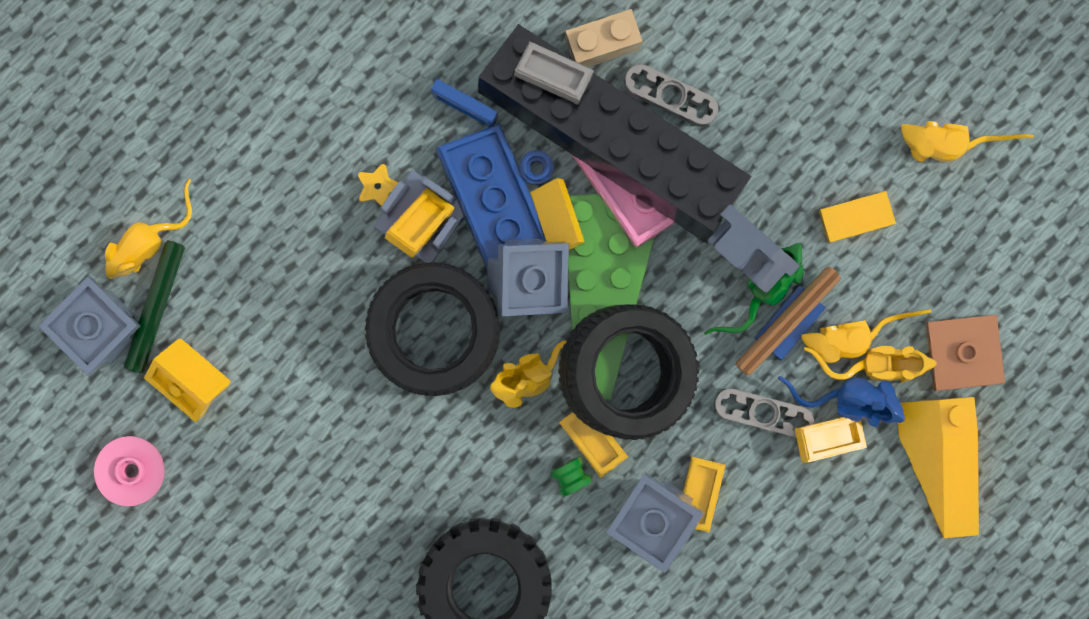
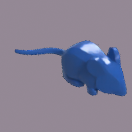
(860, 399)

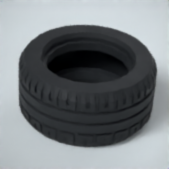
(384, 315)
(675, 384)

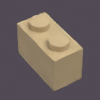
(604, 39)

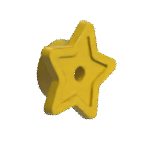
(370, 179)

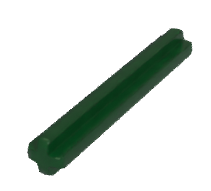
(154, 307)

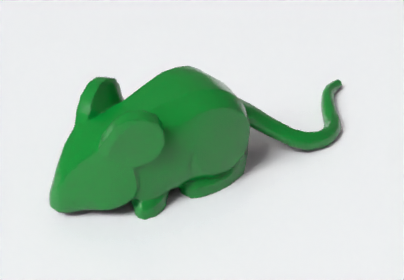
(773, 296)

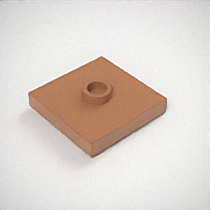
(965, 352)

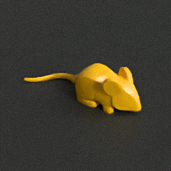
(945, 142)
(139, 244)
(849, 339)
(885, 364)
(524, 379)

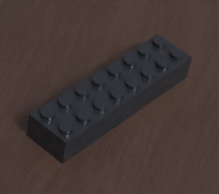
(620, 141)

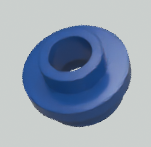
(536, 156)

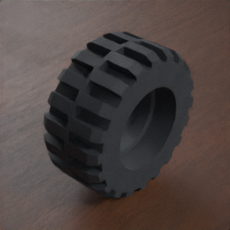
(484, 537)

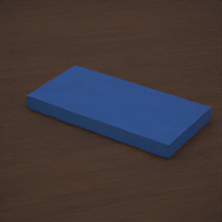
(490, 190)

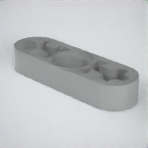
(690, 114)
(740, 397)

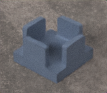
(401, 199)
(751, 250)
(529, 277)
(91, 326)
(656, 521)

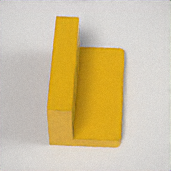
(186, 379)

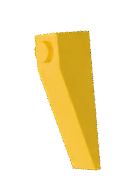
(944, 456)

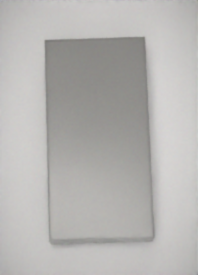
(553, 72)

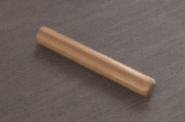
(788, 321)

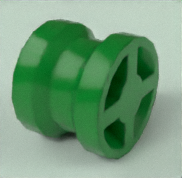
(571, 477)

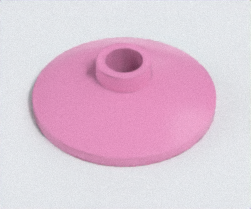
(112, 475)

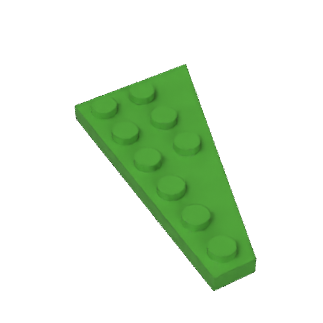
(604, 274)

